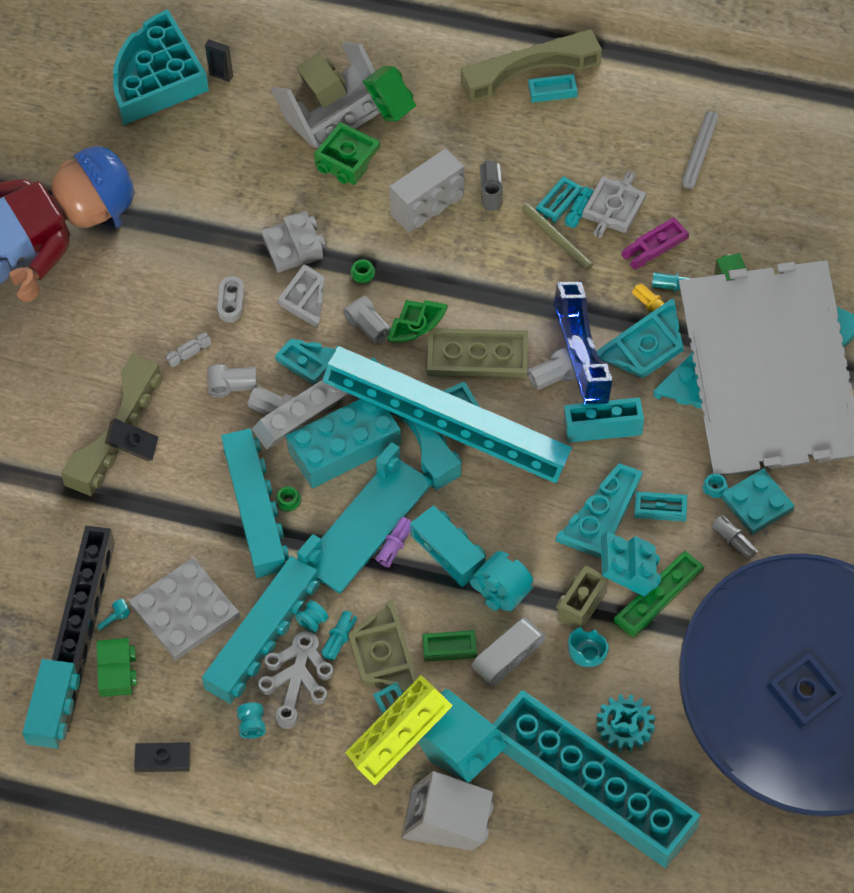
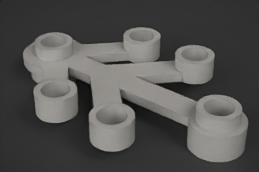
(296, 674)

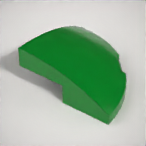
(416, 320)

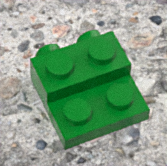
(346, 154)

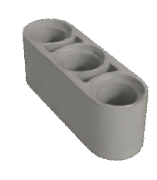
(508, 651)

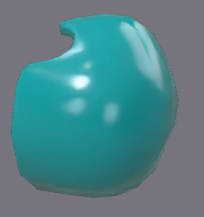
(587, 648)

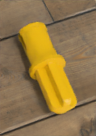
(648, 298)

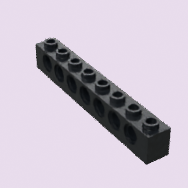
(84, 601)

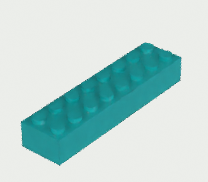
(596, 779)

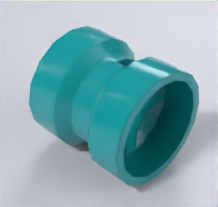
(251, 720)

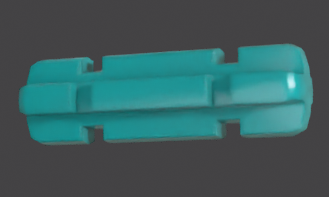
(578, 206)

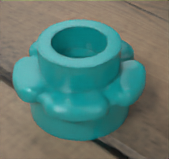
(714, 480)

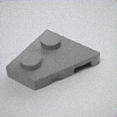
(304, 295)

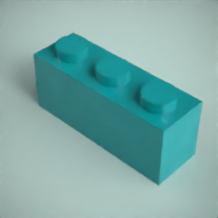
(604, 420)
(447, 545)
(51, 704)

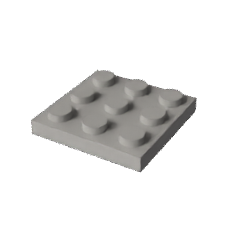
(184, 609)

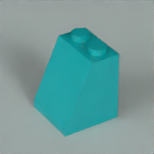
(462, 740)

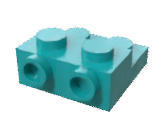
(630, 563)

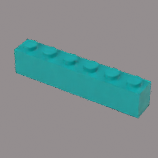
(253, 502)
(261, 630)

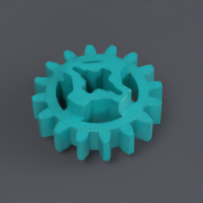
(622, 733)

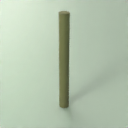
(557, 236)

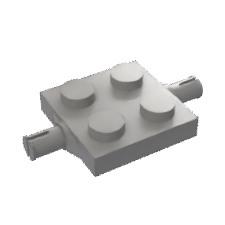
(614, 204)

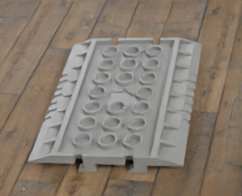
(770, 367)

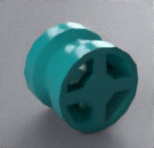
(312, 617)

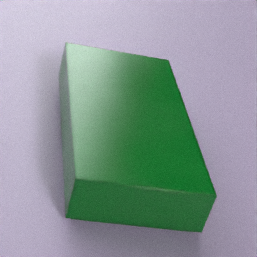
(449, 645)

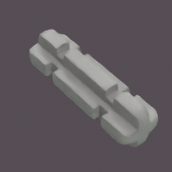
(188, 349)

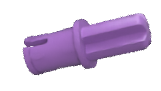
(394, 542)

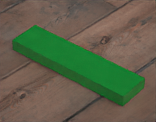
(673, 582)

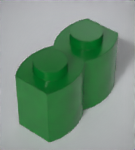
(115, 667)

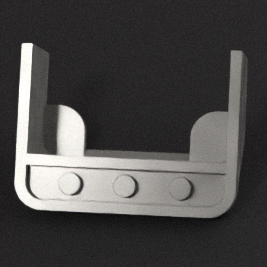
(351, 109)

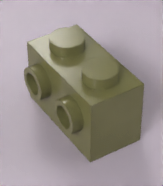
(322, 80)
(582, 598)

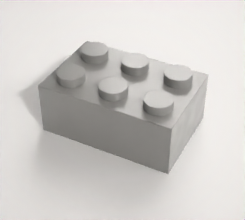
(427, 190)

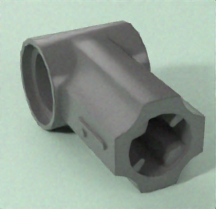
(491, 185)

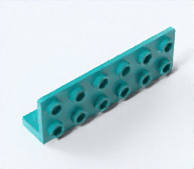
(365, 521)

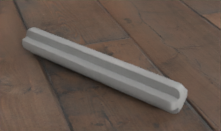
(699, 150)

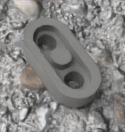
(230, 301)

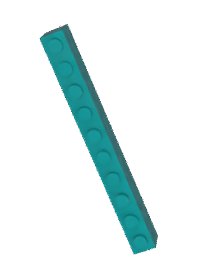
(447, 414)

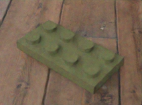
(477, 353)

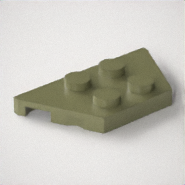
(382, 651)

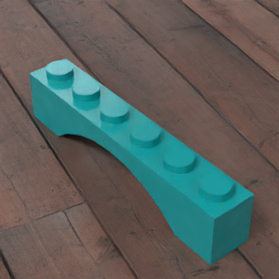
(437, 459)

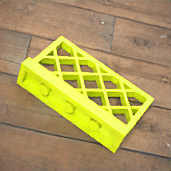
(416, 717)

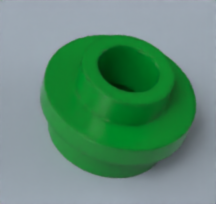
(362, 266)
(285, 493)

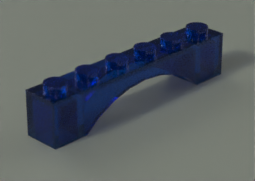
(589, 370)

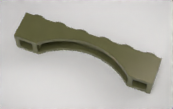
(573, 52)
(88, 465)

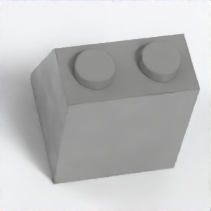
(448, 812)

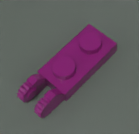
(655, 242)

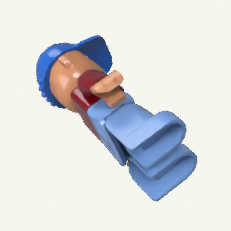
(35, 224)

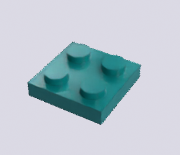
(757, 501)

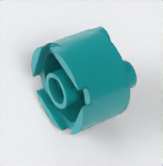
(502, 582)

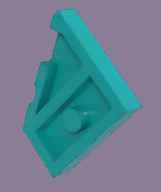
(305, 359)

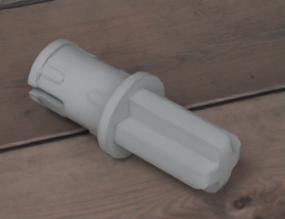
(734, 537)

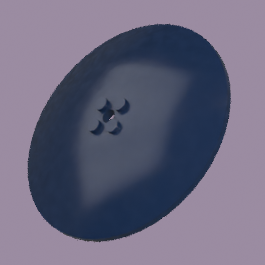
(741, 675)

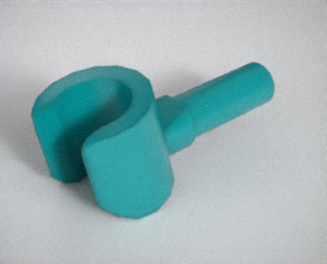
(121, 612)

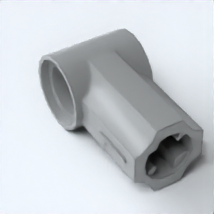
(363, 314)
(551, 371)
(223, 380)
(266, 401)

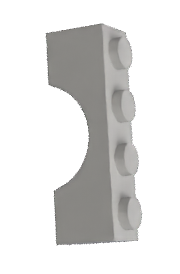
(296, 412)

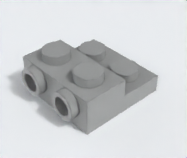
(294, 242)

